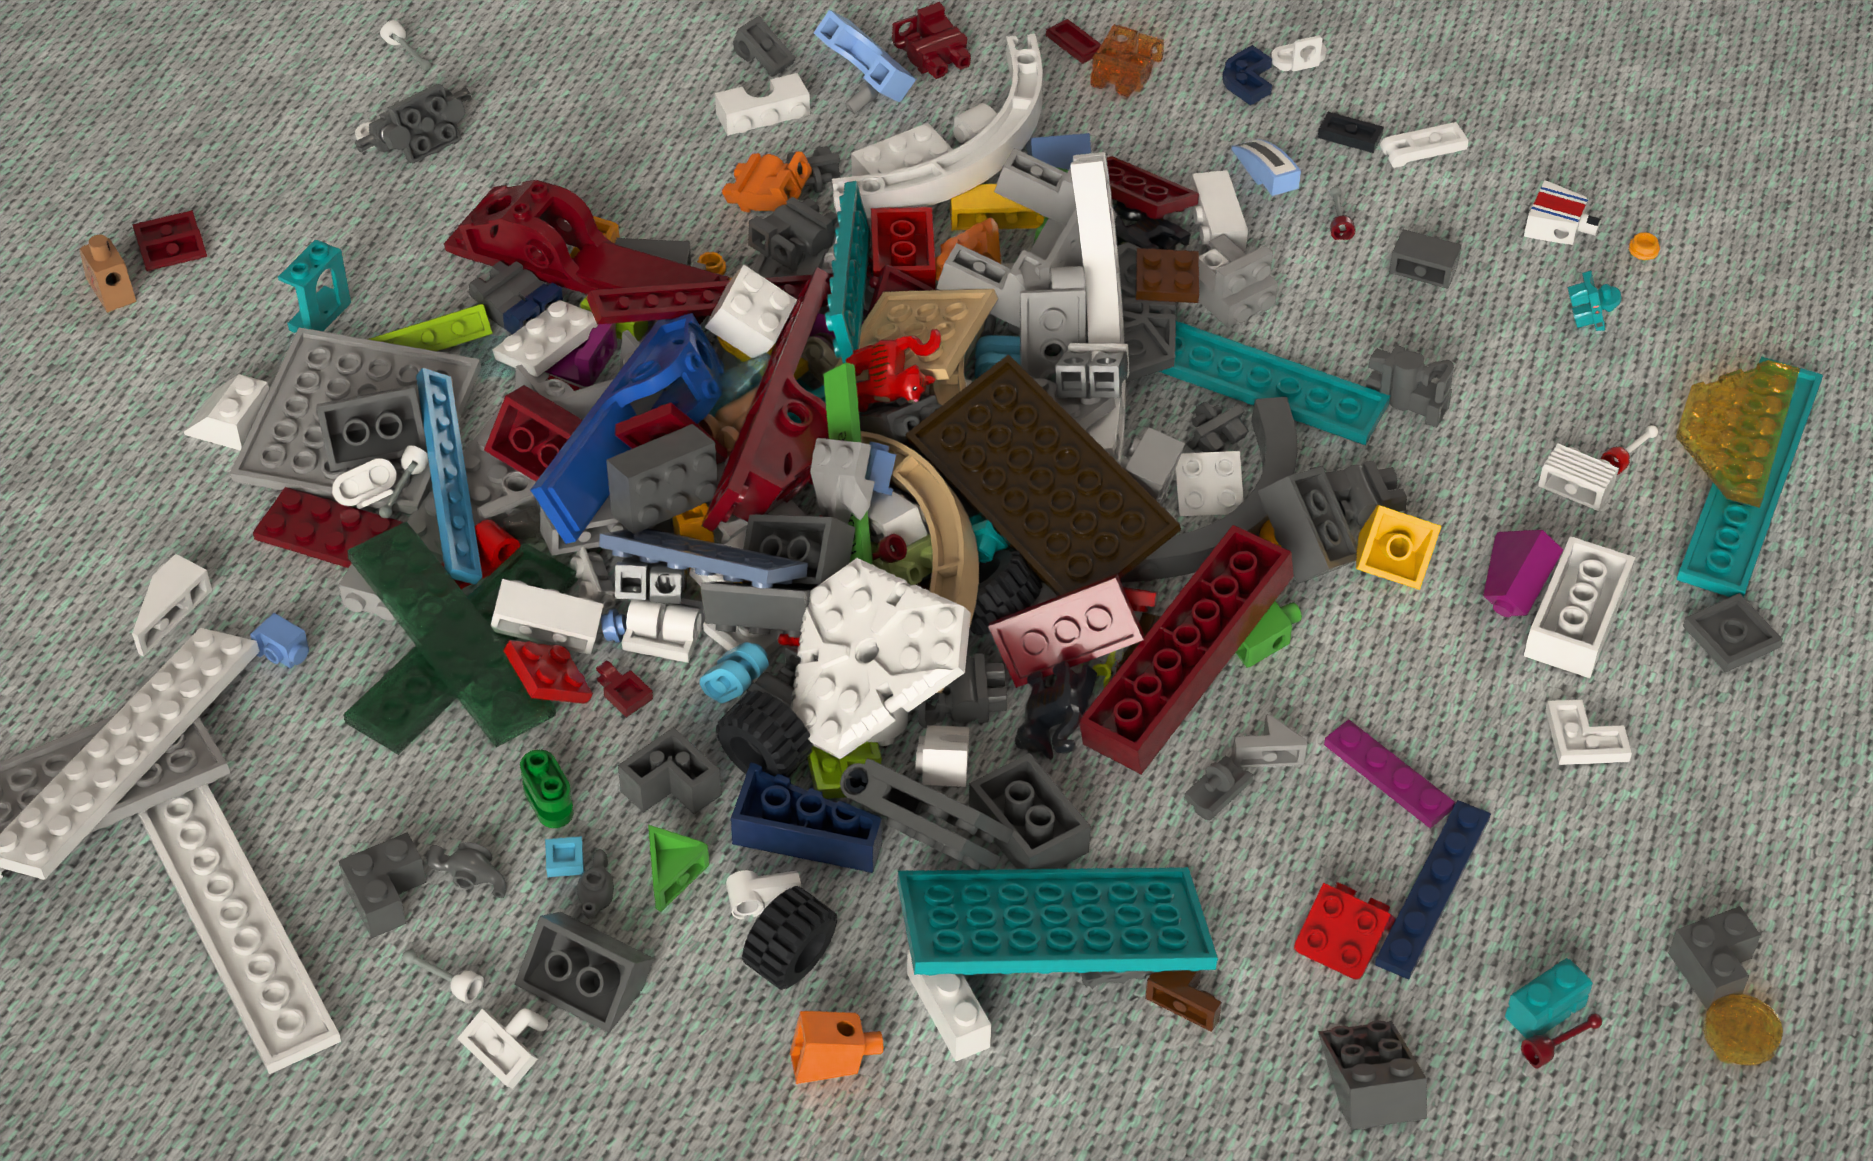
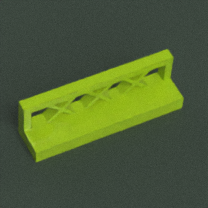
(442, 331)

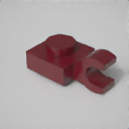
(623, 691)

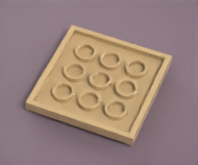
(908, 313)

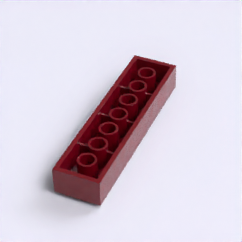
(1186, 649)

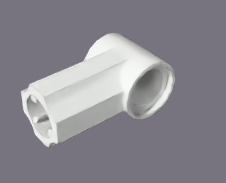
(753, 893)

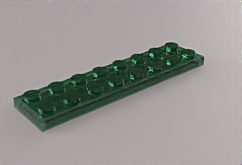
(449, 632)
(412, 690)

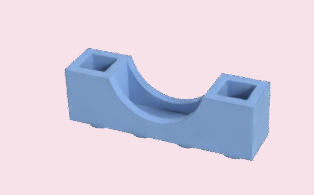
(853, 44)

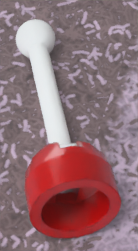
(1620, 457)

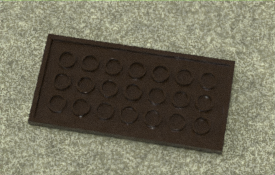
(1042, 480)

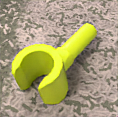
(1104, 670)

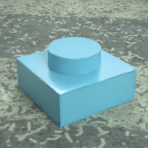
(564, 856)

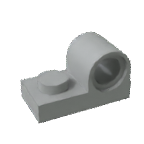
(515, 498)

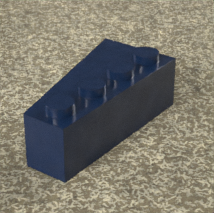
(803, 823)

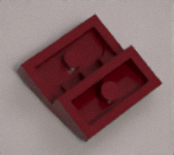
(169, 240)

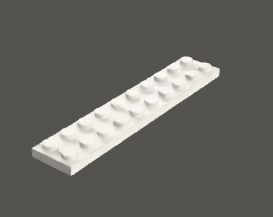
(122, 752)
(240, 929)

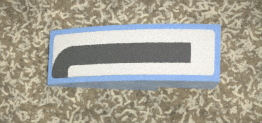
(1268, 166)

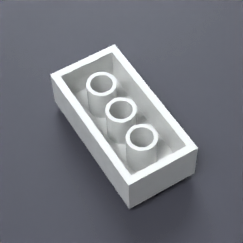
(1579, 607)

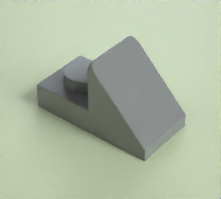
(1275, 747)

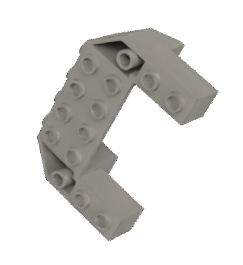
(1058, 245)

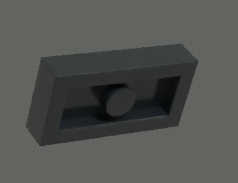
(1350, 132)

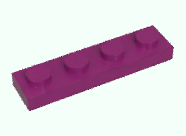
(1389, 773)

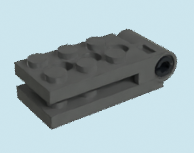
(901, 800)

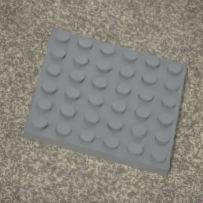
(322, 367)

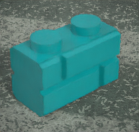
(1549, 999)

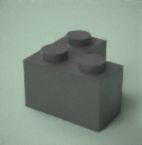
(667, 768)
(376, 879)
(1712, 954)

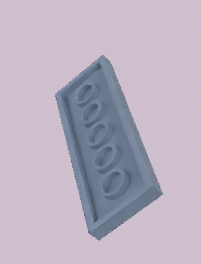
(704, 556)

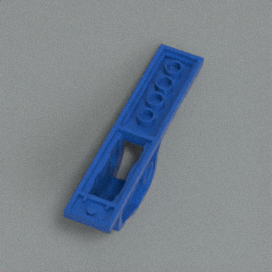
(577, 477)

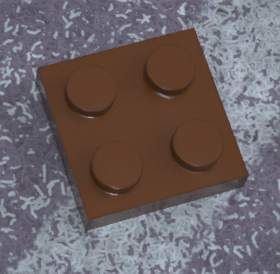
(1167, 275)

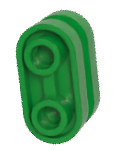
(546, 788)

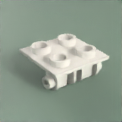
(1209, 483)

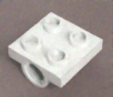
(663, 629)

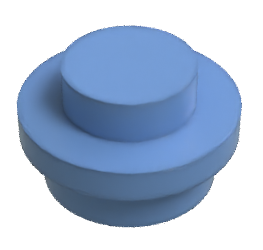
(613, 625)

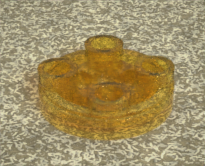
(1742, 1030)

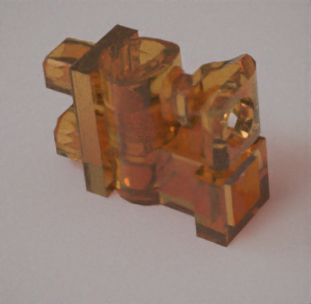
(1121, 65)

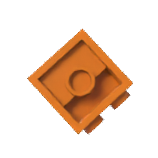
(980, 238)

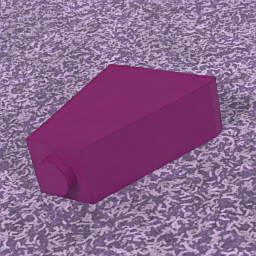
(1519, 570)

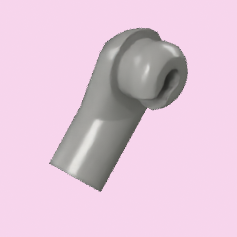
(865, 95)

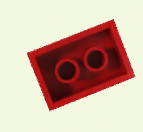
(904, 241)

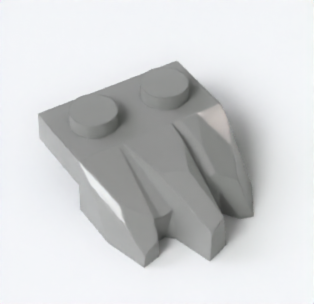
(840, 479)

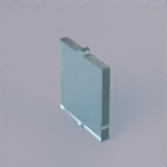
(482, 349)

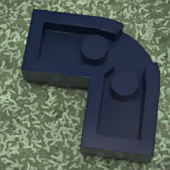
(1243, 73)

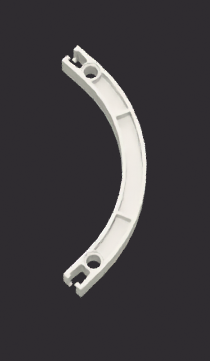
(971, 162)
(1101, 279)

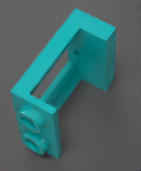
(318, 308)

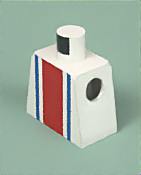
(1559, 215)

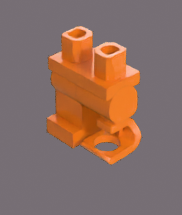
(767, 182)

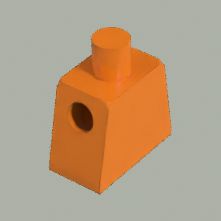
(830, 1045)

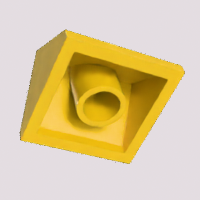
(1396, 546)

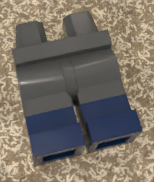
(513, 295)

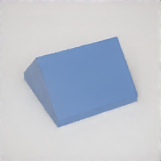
(1059, 150)

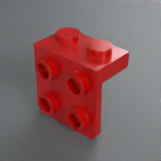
(1343, 930)

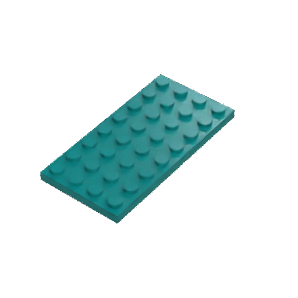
(1054, 921)

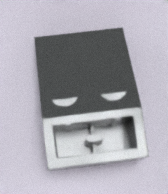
(1374, 1075)

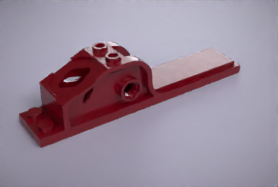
(531, 217)
(772, 451)

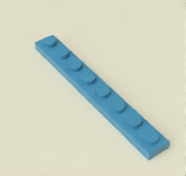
(448, 476)

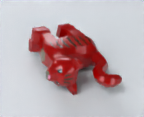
(886, 370)

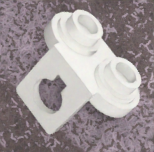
(1300, 54)
(365, 484)

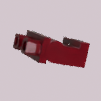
(939, 45)

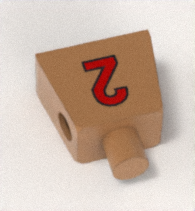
(99, 261)

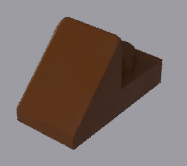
(1178, 993)

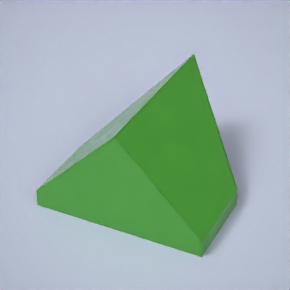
(674, 863)

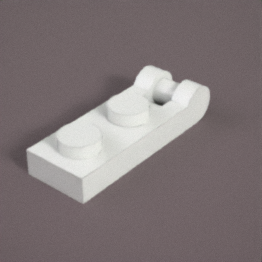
(1424, 143)

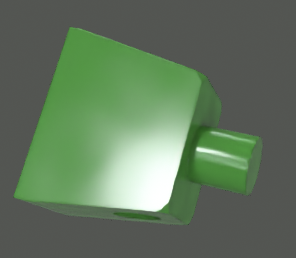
(1269, 634)

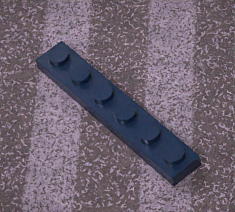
(1432, 890)

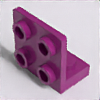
(588, 359)

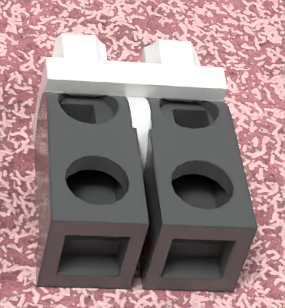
(1093, 363)

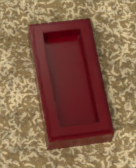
(1073, 40)

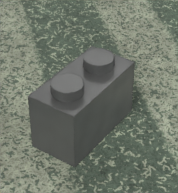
(1425, 258)

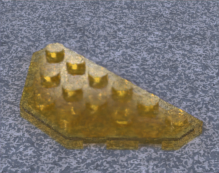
(1737, 426)

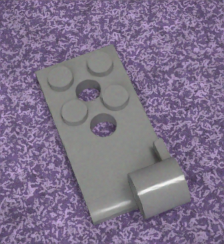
(1052, 318)

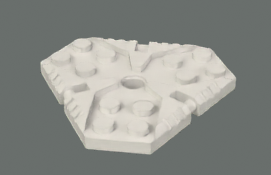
(872, 642)

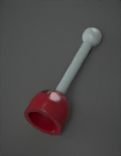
(1341, 221)

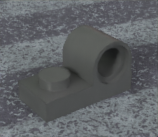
(760, 42)

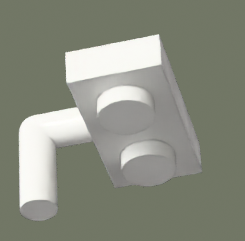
(498, 1045)

